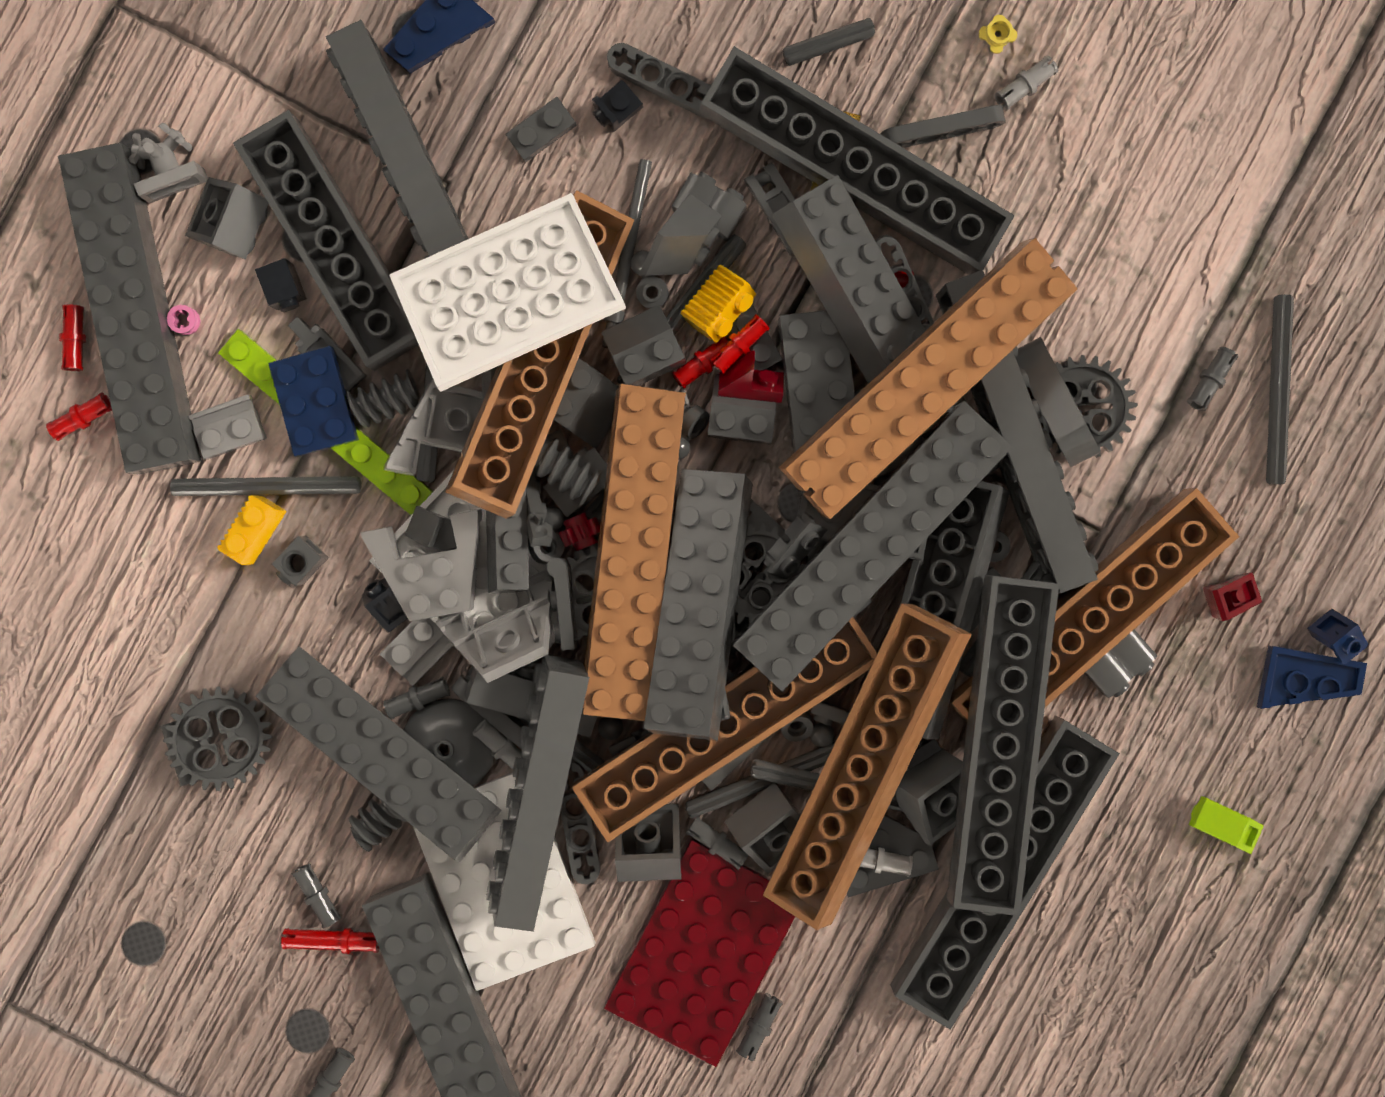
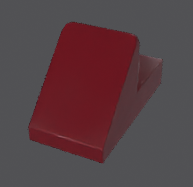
(746, 383)
(1232, 597)

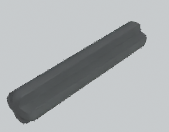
(828, 41)

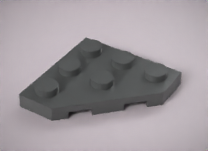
(899, 840)

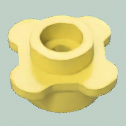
(1001, 25)

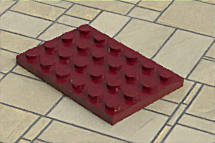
(701, 955)

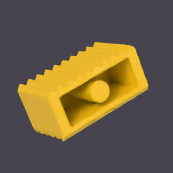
(718, 304)
(251, 530)

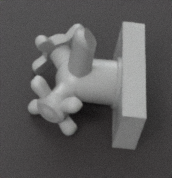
(169, 176)

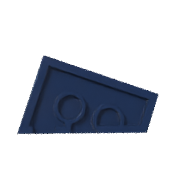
(435, 29)
(1305, 676)

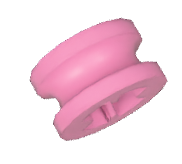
(173, 320)

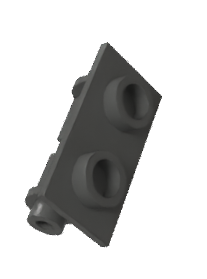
(786, 557)

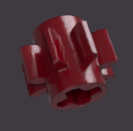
(580, 531)

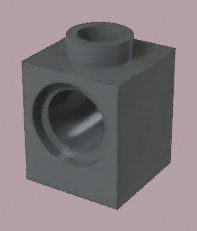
(313, 558)

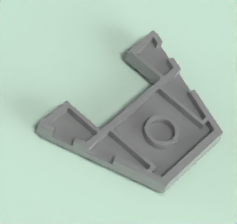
(438, 421)
(434, 581)
(507, 640)

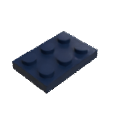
(313, 401)

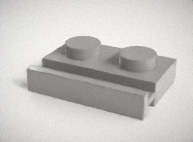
(227, 427)
(417, 649)

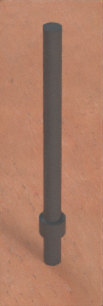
(628, 250)

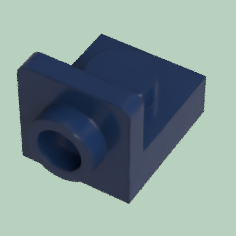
(1339, 635)

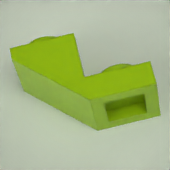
(1225, 824)

